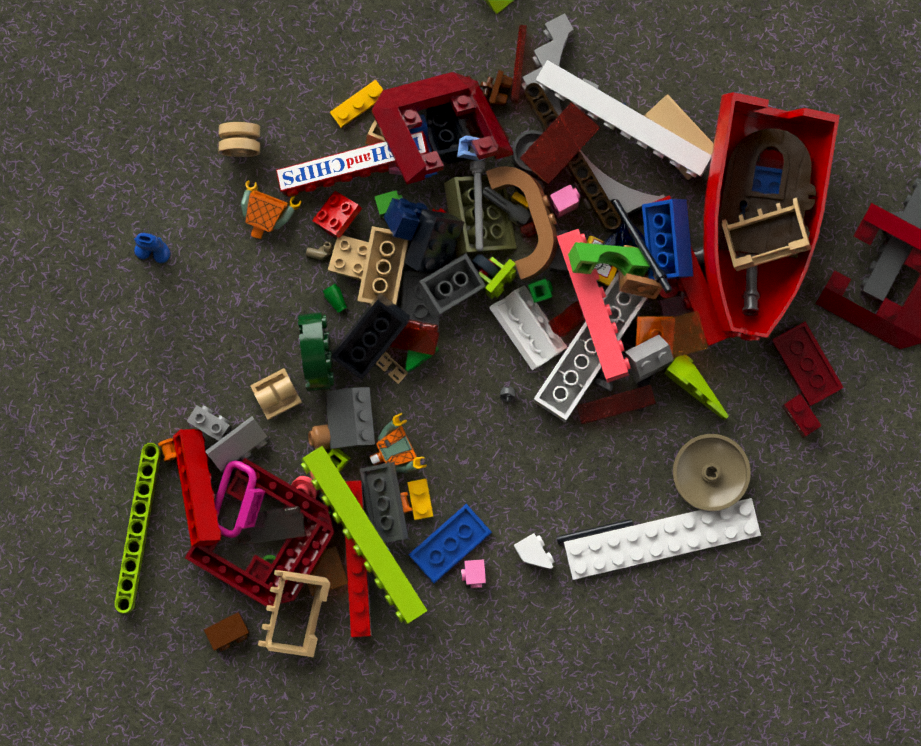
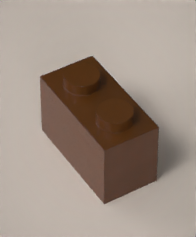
(227, 631)

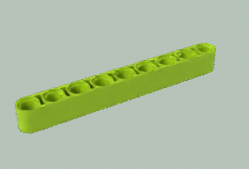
(135, 518)

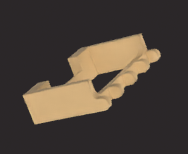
(751, 261)
(310, 639)

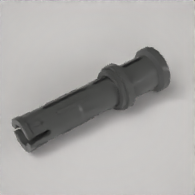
(751, 294)

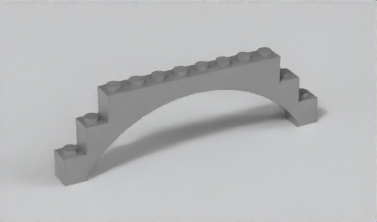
(558, 32)

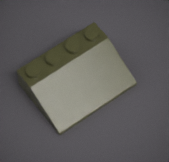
(497, 228)

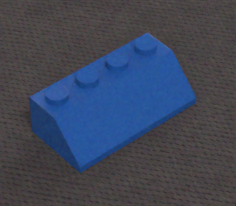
(668, 237)

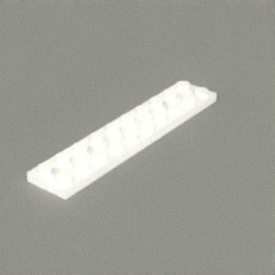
(661, 539)

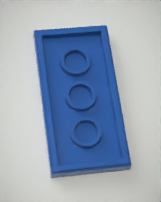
(450, 543)

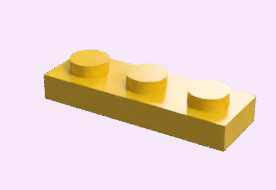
(357, 104)

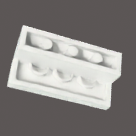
(528, 327)

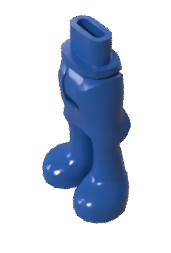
(147, 243)

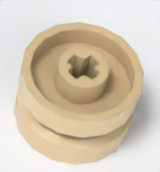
(239, 139)

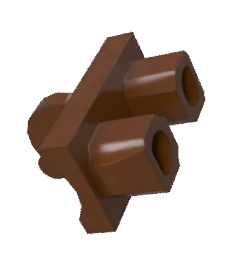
(496, 97)

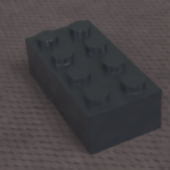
(370, 336)

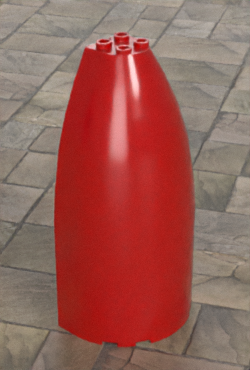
(778, 279)

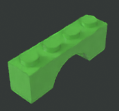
(586, 256)

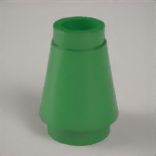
(335, 298)

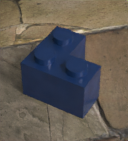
(403, 217)

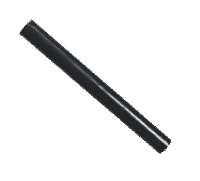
(593, 531)

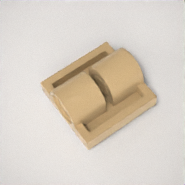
(348, 257)
(276, 394)

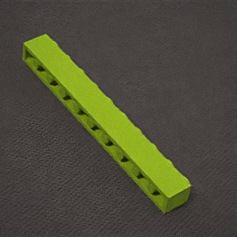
(363, 534)

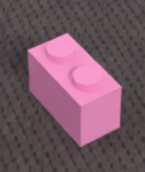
(564, 201)

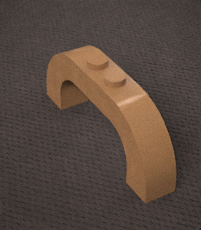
(543, 220)

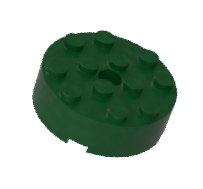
(314, 351)

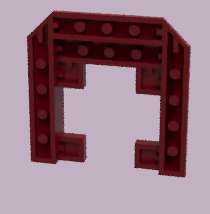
(397, 114)
(892, 322)
(296, 554)

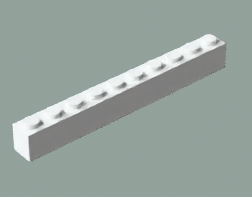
(624, 118)

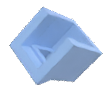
(463, 148)

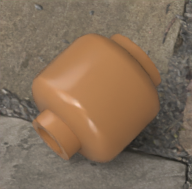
(319, 437)

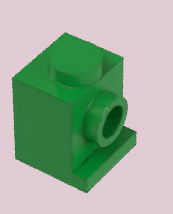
(540, 289)

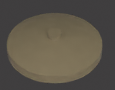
(711, 472)

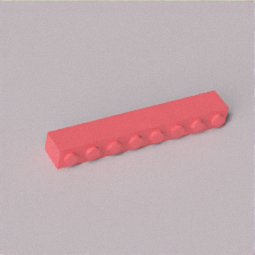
(596, 313)

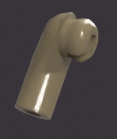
(321, 253)

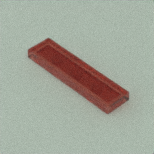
(518, 63)
(616, 404)

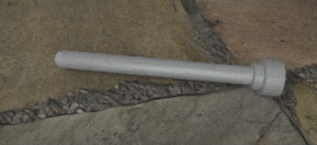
(477, 169)

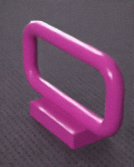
(251, 501)

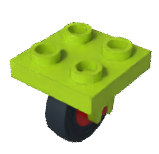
(494, 274)

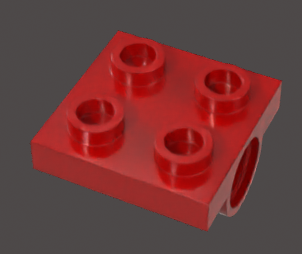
(337, 214)

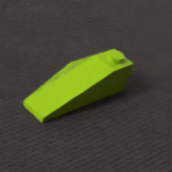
(690, 379)

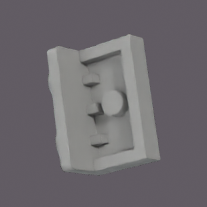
(208, 423)

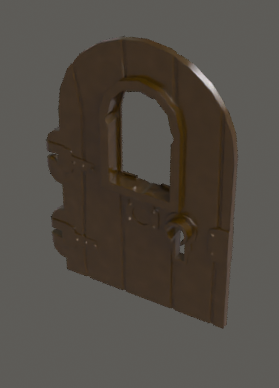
(795, 183)

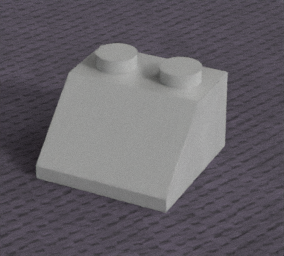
(649, 358)

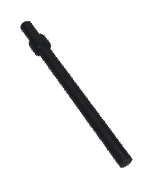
(659, 274)

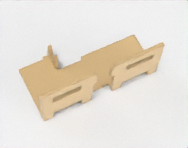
(387, 363)

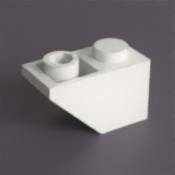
(532, 553)

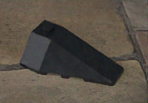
(444, 132)

